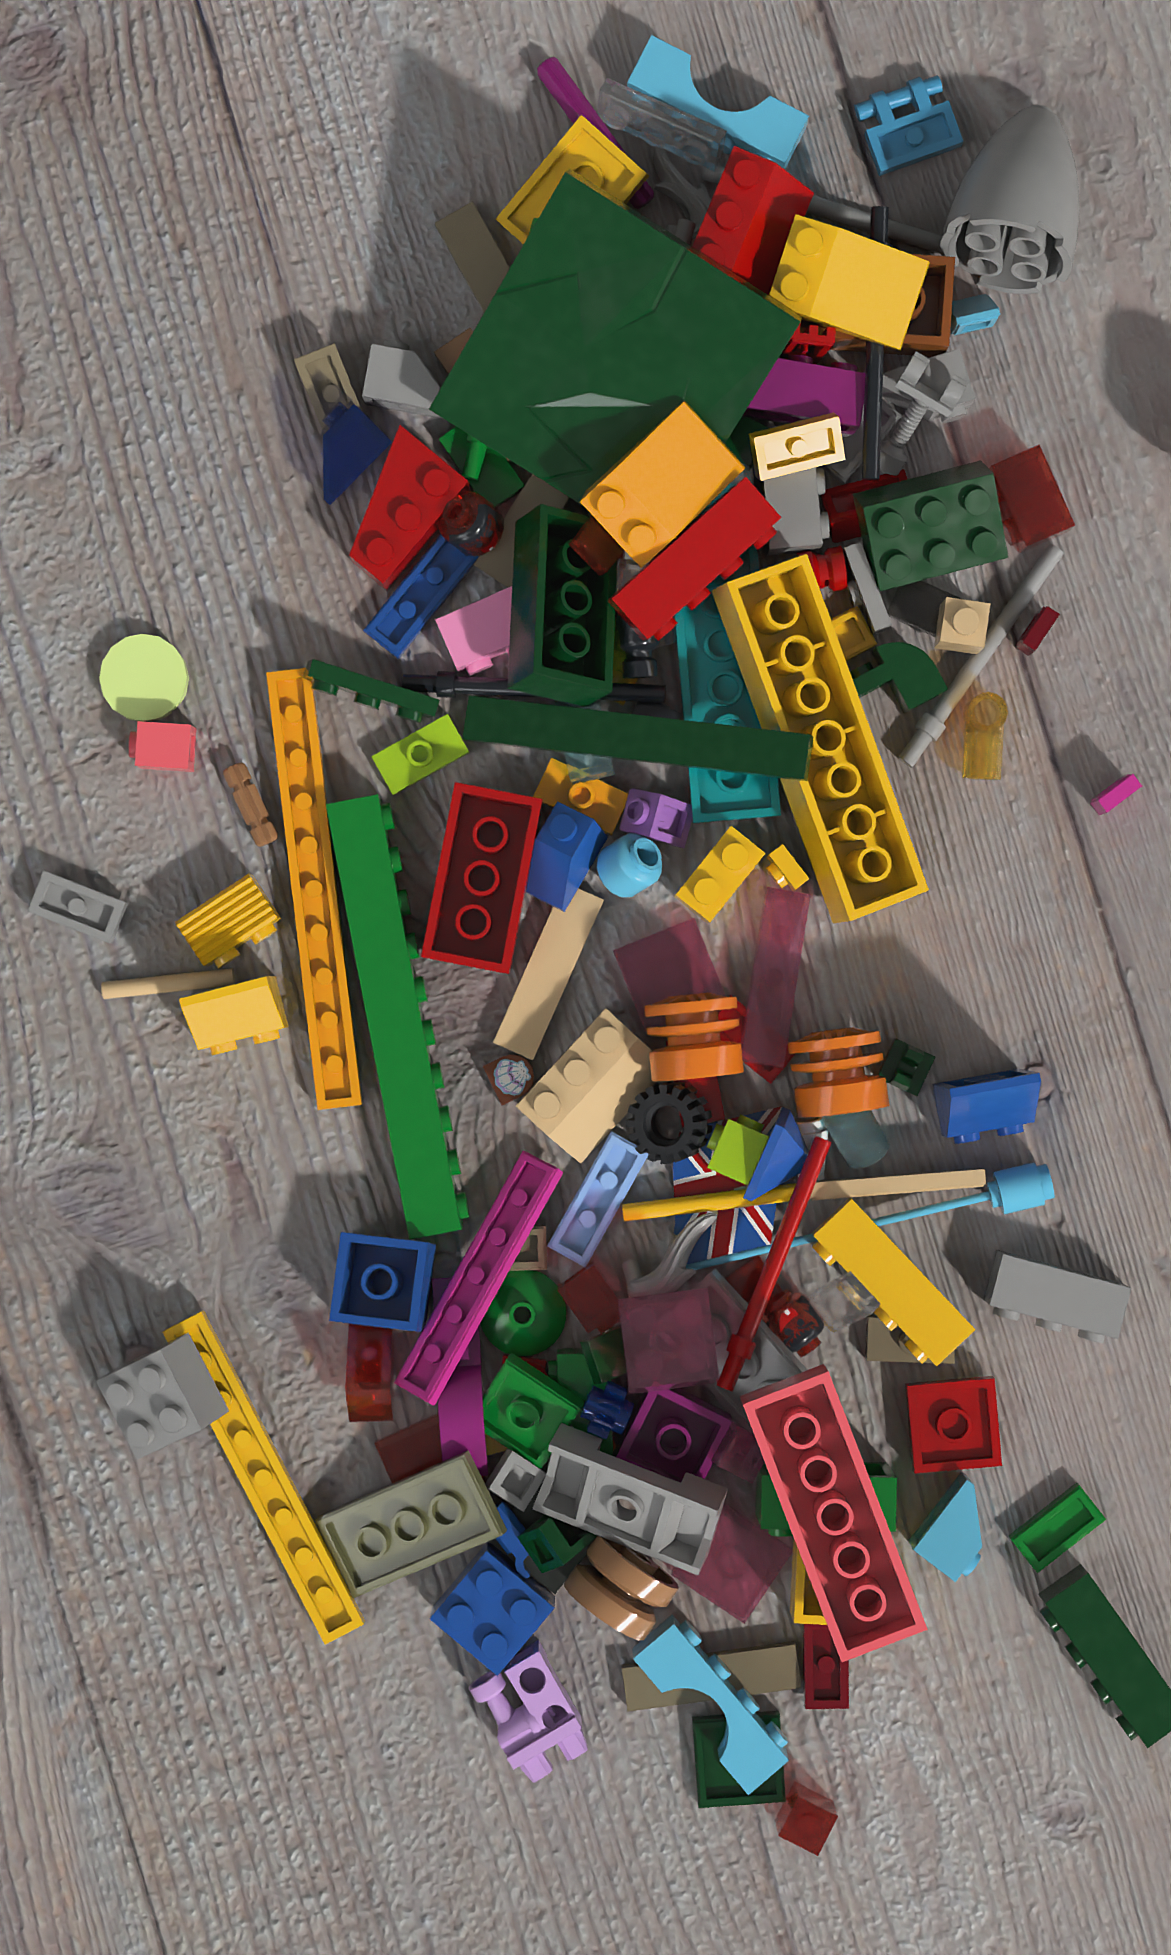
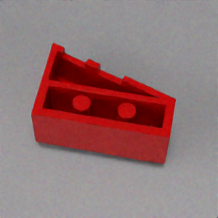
(404, 508)

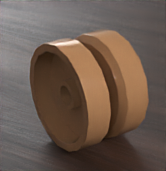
(621, 1587)

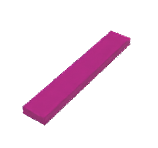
(478, 1277)

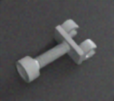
(891, 451)

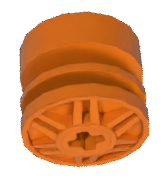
(693, 1038)
(838, 1073)

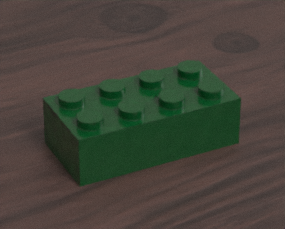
(559, 612)

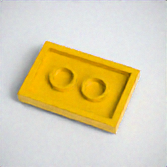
(584, 152)

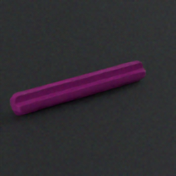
(575, 105)

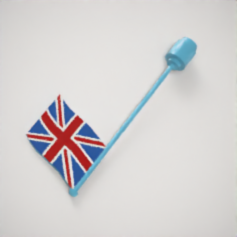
(749, 1230)

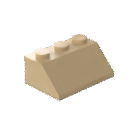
(590, 1086)

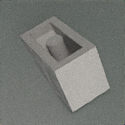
(936, 376)
(399, 380)

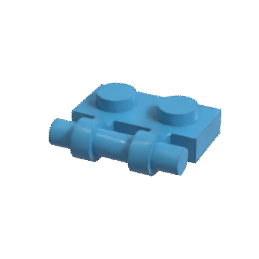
(913, 136)

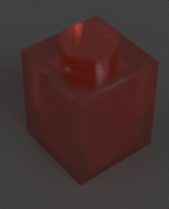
(591, 1298)
(806, 1818)

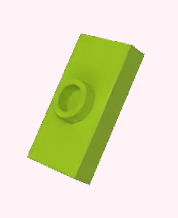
(420, 754)

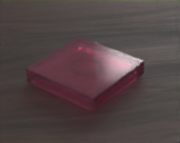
(665, 966)
(738, 1566)

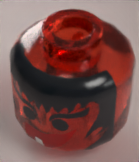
(471, 524)
(794, 1321)

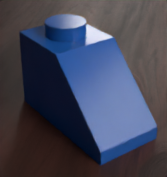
(563, 855)

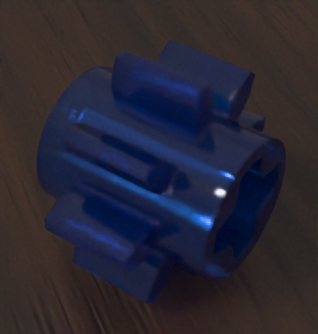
(607, 1409)

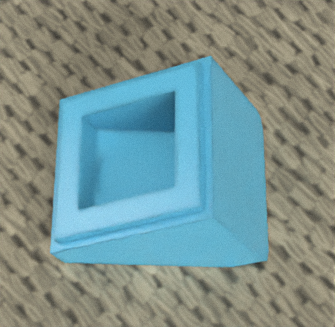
(973, 314)

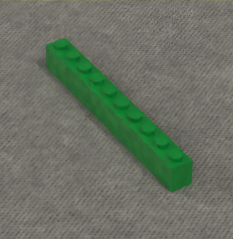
(395, 1016)

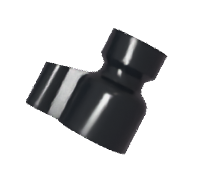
(639, 657)

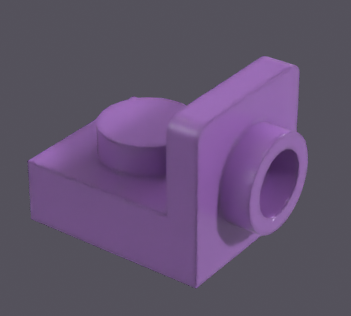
(657, 817)

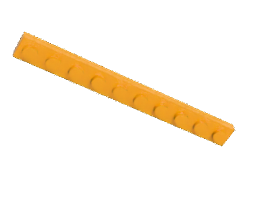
(314, 889)

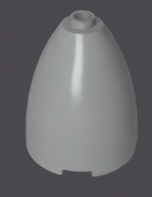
(1021, 182)

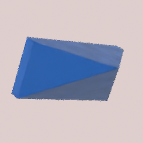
(781, 1157)

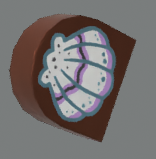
(510, 1077)

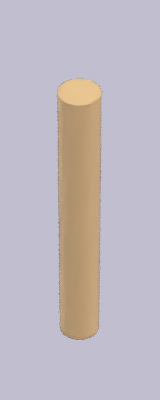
(167, 983)

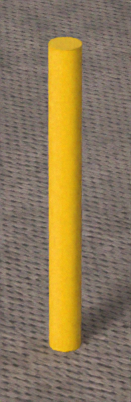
(703, 1203)

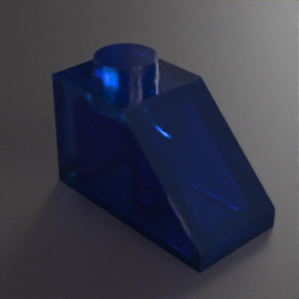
(348, 447)

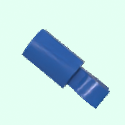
(509, 1539)

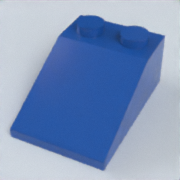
(987, 1103)

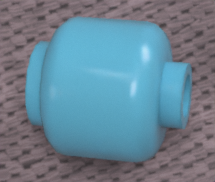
(629, 865)

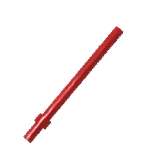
(741, 1344)

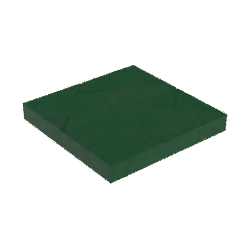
(604, 338)

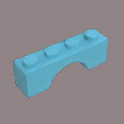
(764, 130)
(676, 1661)

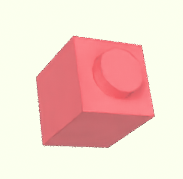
(163, 746)

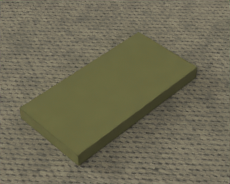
(411, 1524)

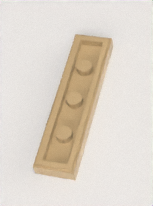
(547, 975)
(898, 1183)

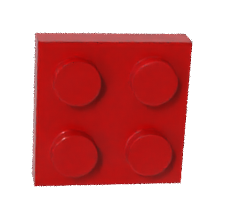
(953, 1424)

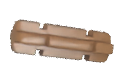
(250, 804)

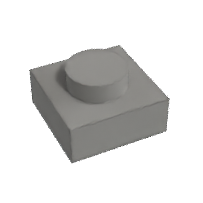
(515, 1479)

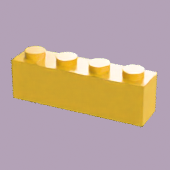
(900, 1287)

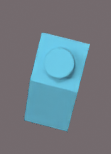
(951, 1531)

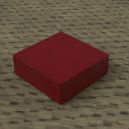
(1037, 630)

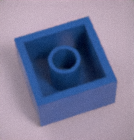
(382, 1282)
(492, 1608)

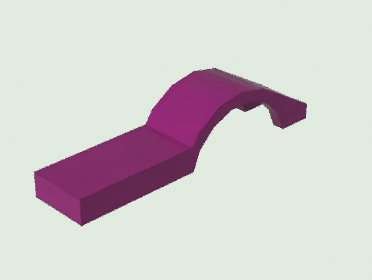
(462, 1401)

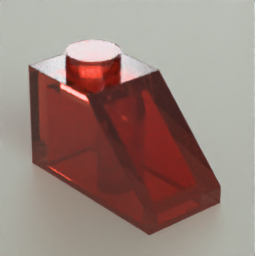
(370, 1373)

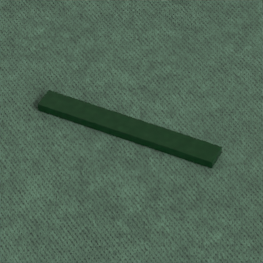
(639, 738)

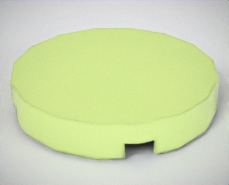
(144, 678)

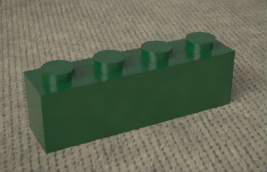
(1111, 1653)

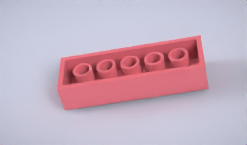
(833, 1512)

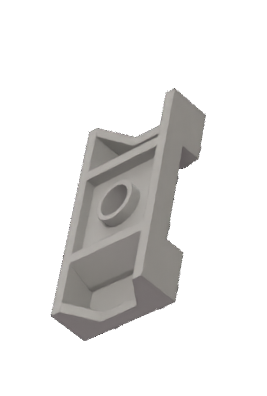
(670, 1517)

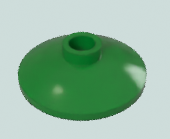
(547, 1311)

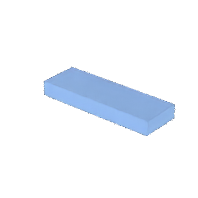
(597, 1199)

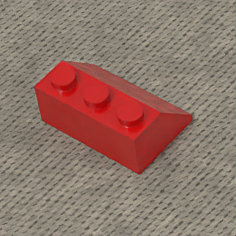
(752, 217)

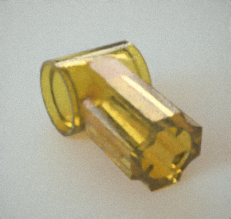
(983, 743)

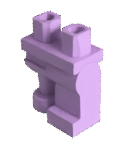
(543, 1719)

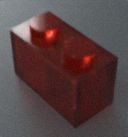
(1030, 500)

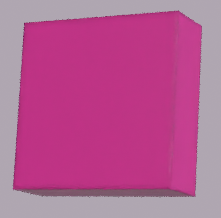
(1115, 793)

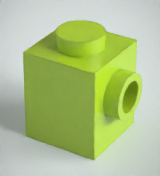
(737, 1148)

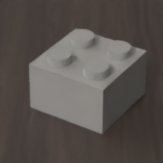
(162, 1396)

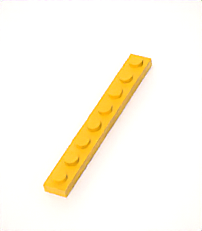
(273, 1491)

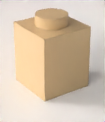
(962, 625)

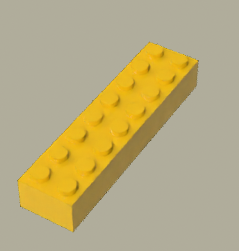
(805, 687)

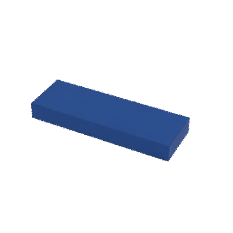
(419, 596)

